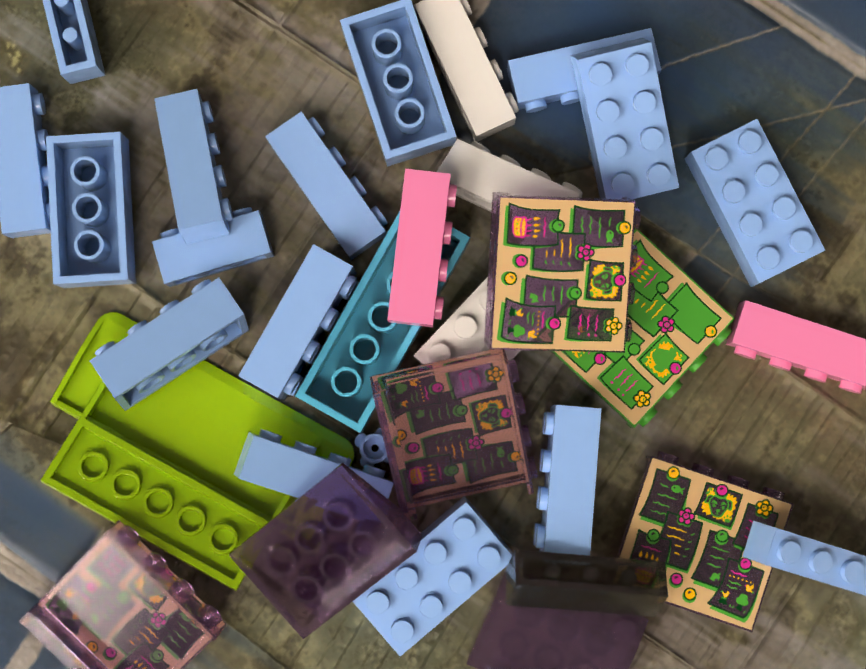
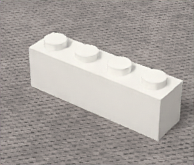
(466, 66)
(482, 173)

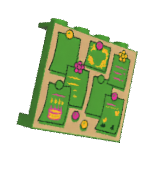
(670, 333)

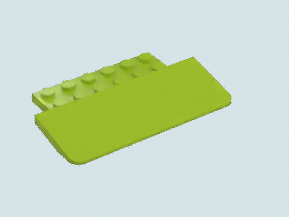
(175, 456)

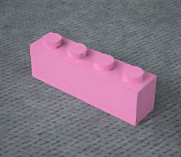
(419, 248)
(799, 344)

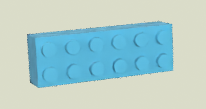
(364, 339)

